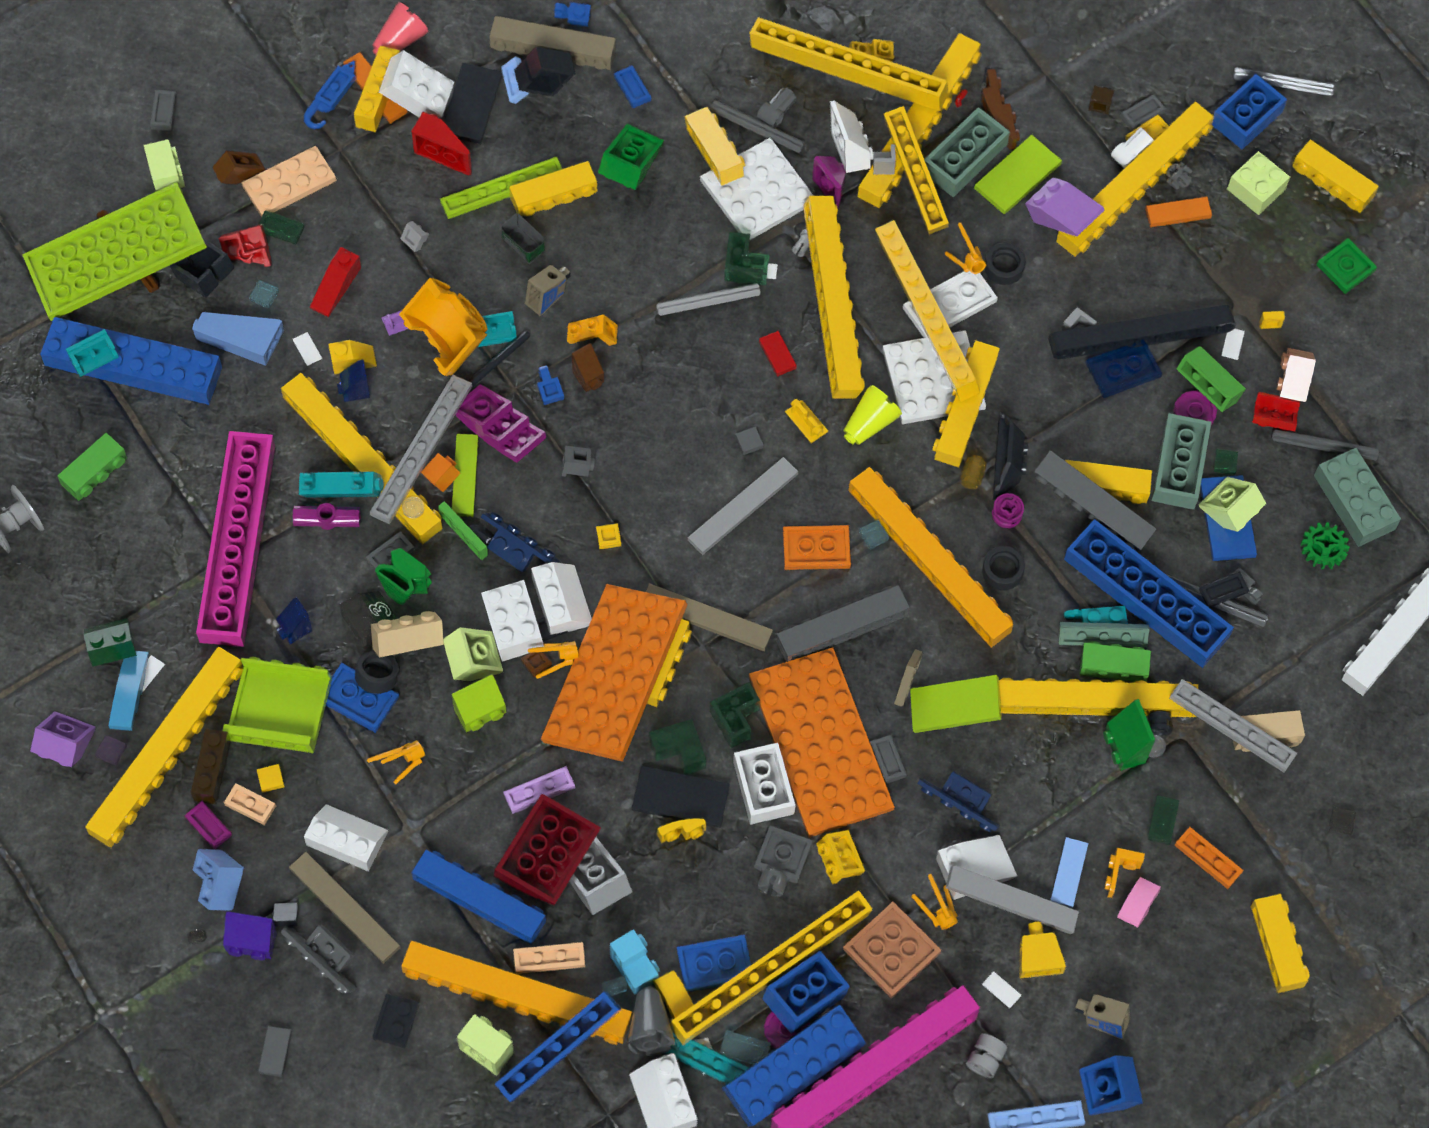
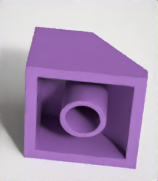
(62, 739)

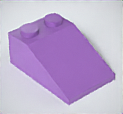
(1063, 207)

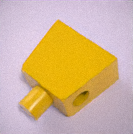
(1040, 953)

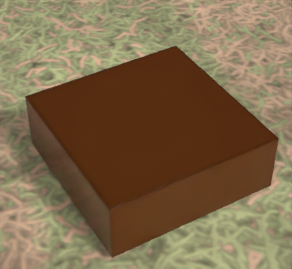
(536, 662)

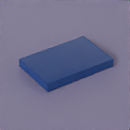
(355, 703)
(712, 962)

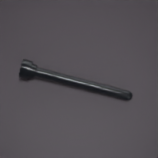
(499, 358)

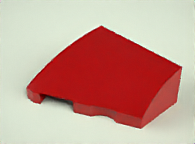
(247, 245)

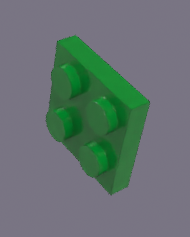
(1346, 265)

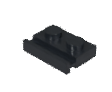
(395, 1020)

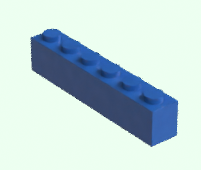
(478, 896)
(558, 1046)

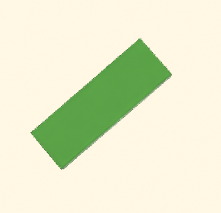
(463, 530)

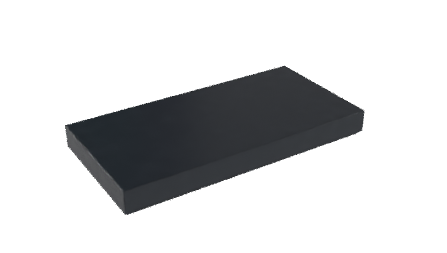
(472, 102)
(680, 796)

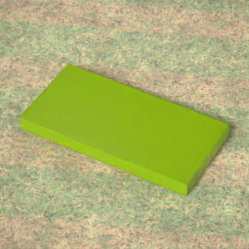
(1018, 174)
(955, 704)

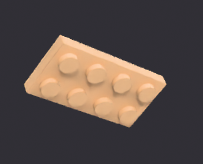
(289, 181)

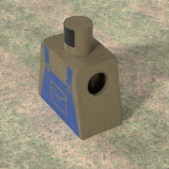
(546, 288)
(1105, 1015)

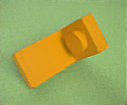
(591, 328)
(1129, 860)

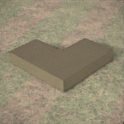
(910, 672)

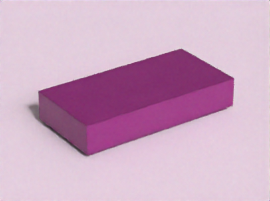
(208, 825)

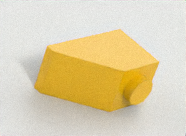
(349, 352)

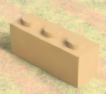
(407, 634)
(1283, 726)

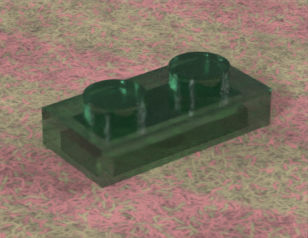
(281, 227)
(1163, 820)

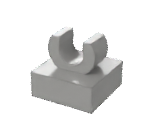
(414, 236)

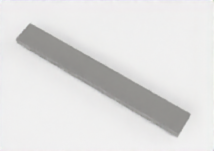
(420, 449)

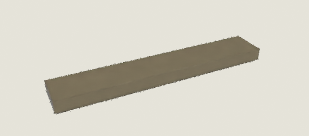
(720, 621)
(345, 907)

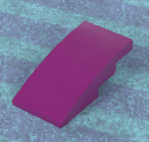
(499, 423)

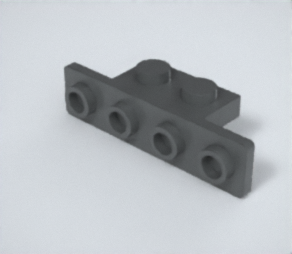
(325, 952)

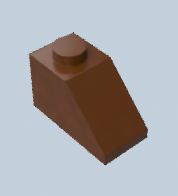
(237, 167)
(587, 368)

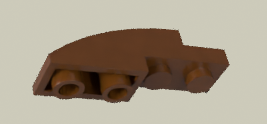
(994, 105)

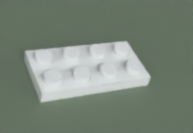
(957, 299)

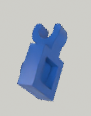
(576, 14)
(549, 389)

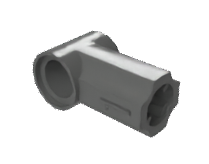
(774, 111)

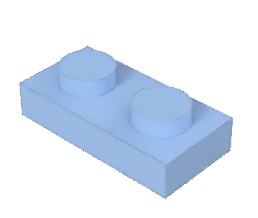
(511, 82)

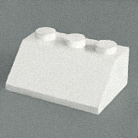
(849, 139)
(561, 597)
(345, 837)
(663, 1094)

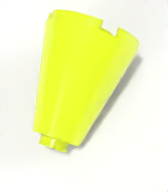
(870, 416)

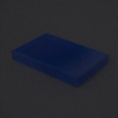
(1123, 369)

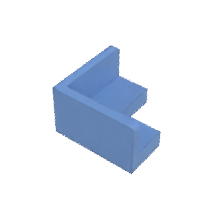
(220, 879)

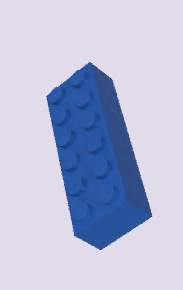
(794, 1065)

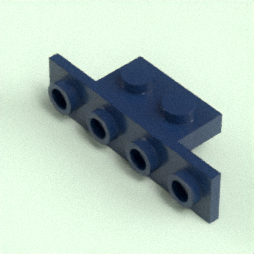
(513, 546)
(964, 796)

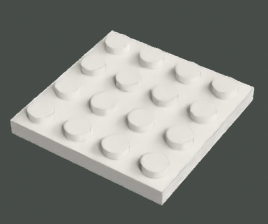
(765, 194)
(919, 378)

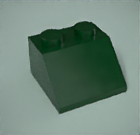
(109, 642)

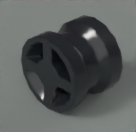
(1160, 723)

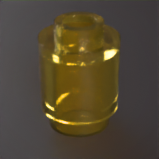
(973, 472)

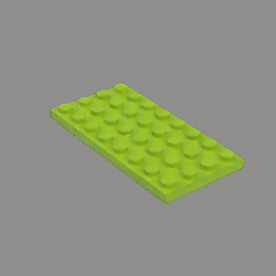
(114, 251)

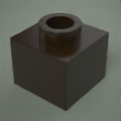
(1101, 99)

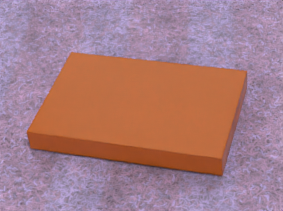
(816, 547)

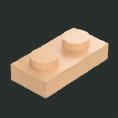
(250, 804)

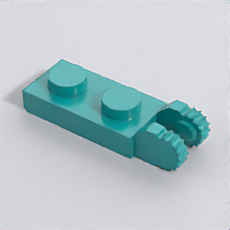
(1112, 615)

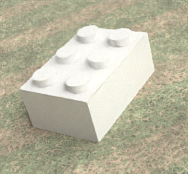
(415, 85)
(512, 620)
(764, 783)

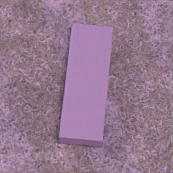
(529, 792)

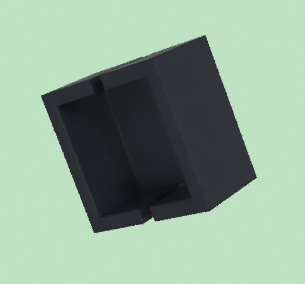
(544, 71)
(207, 268)

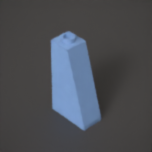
(241, 335)

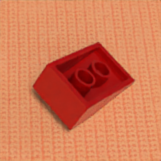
(438, 143)

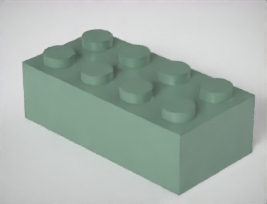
(966, 151)
(1181, 461)
(1357, 497)

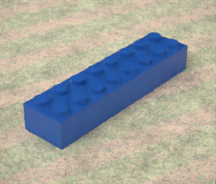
(140, 363)
(1148, 593)

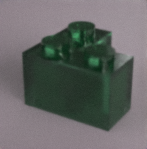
(742, 265)
(730, 713)
(679, 740)

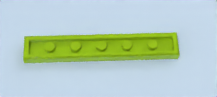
(494, 189)

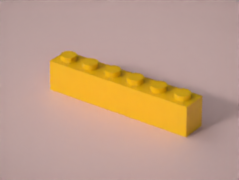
(916, 170)
(963, 414)

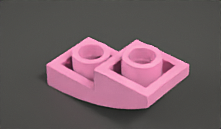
(1138, 902)

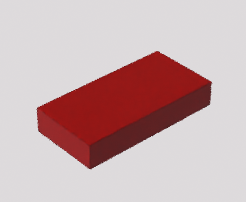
(777, 353)

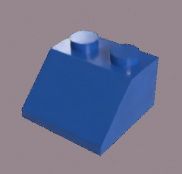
(1111, 1085)

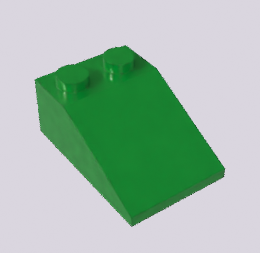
(630, 156)
(1129, 736)

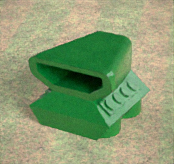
(403, 577)

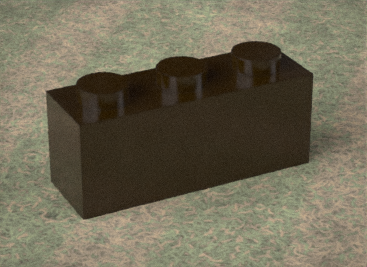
(210, 766)

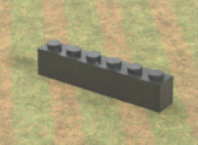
(1094, 500)
(843, 624)

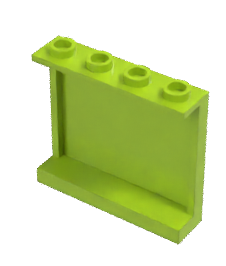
(279, 705)

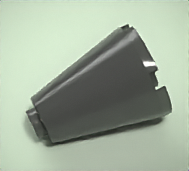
(650, 1025)

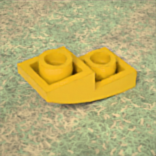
(878, 48)
(689, 828)
(673, 993)

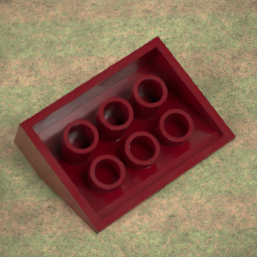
(546, 850)

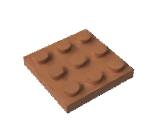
(892, 949)

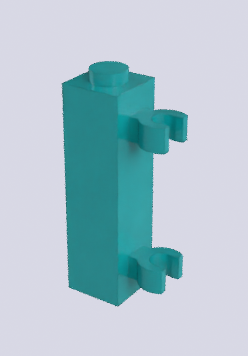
(340, 484)

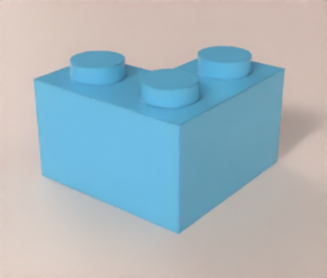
(631, 960)

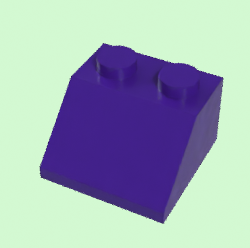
(249, 936)

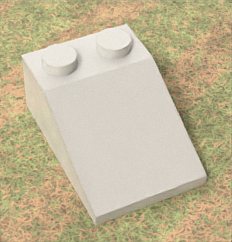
(980, 856)

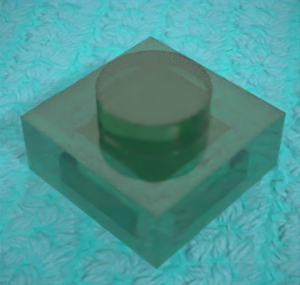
(1225, 461)

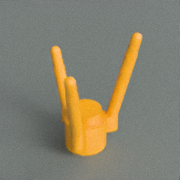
(973, 260)
(566, 651)
(410, 751)
(946, 916)

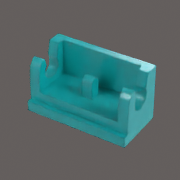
(500, 329)
(92, 353)

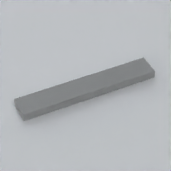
(742, 506)
(1233, 725)
(1012, 899)

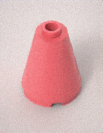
(400, 29)

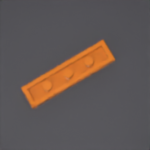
(392, 110)

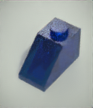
(354, 382)
(293, 622)

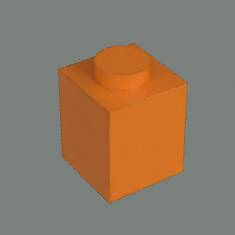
(441, 472)

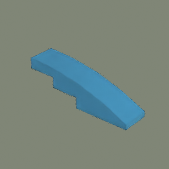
(128, 691)

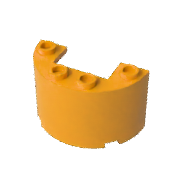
(448, 322)

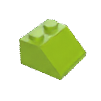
(479, 704)

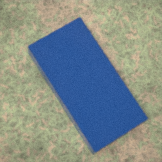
(632, 86)

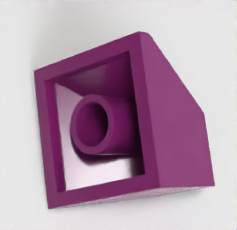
(829, 177)

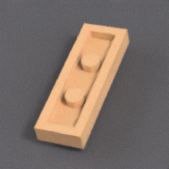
(549, 958)

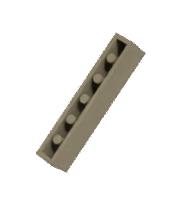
(525, 36)

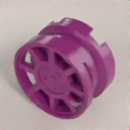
(1007, 510)

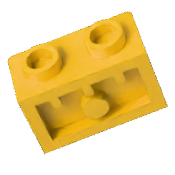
(840, 856)

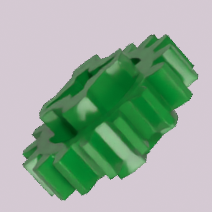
(1333, 544)

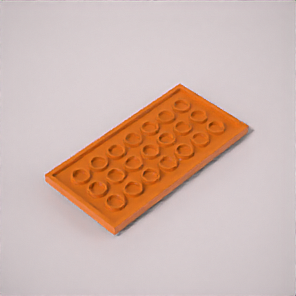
(614, 672)
(821, 742)

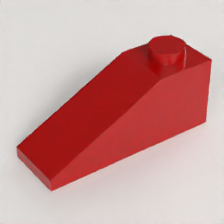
(336, 281)

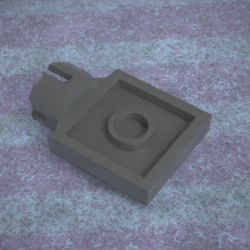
(781, 860)

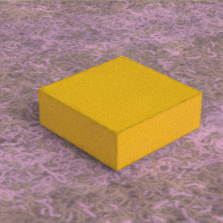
(1271, 320)
(608, 536)
(270, 778)

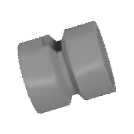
(987, 1053)

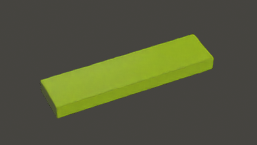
(465, 484)

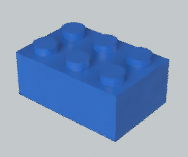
(1249, 111)
(805, 992)

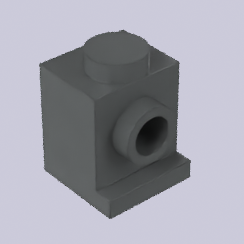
(577, 461)

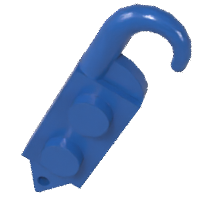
(331, 93)

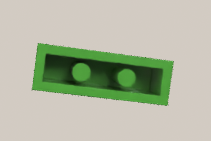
(1211, 378)
(92, 467)
(1114, 662)

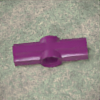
(313, 516)

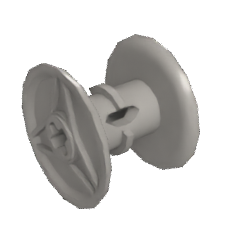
(15, 516)

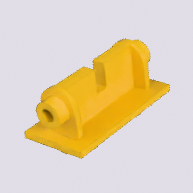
(806, 420)

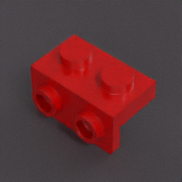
(1275, 411)

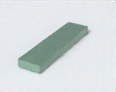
(1105, 633)

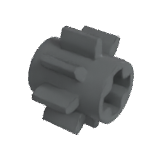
(1179, 175)

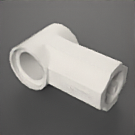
(1134, 146)

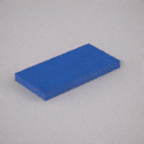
(1226, 543)

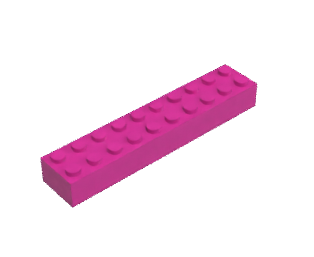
(236, 539)
(880, 1063)

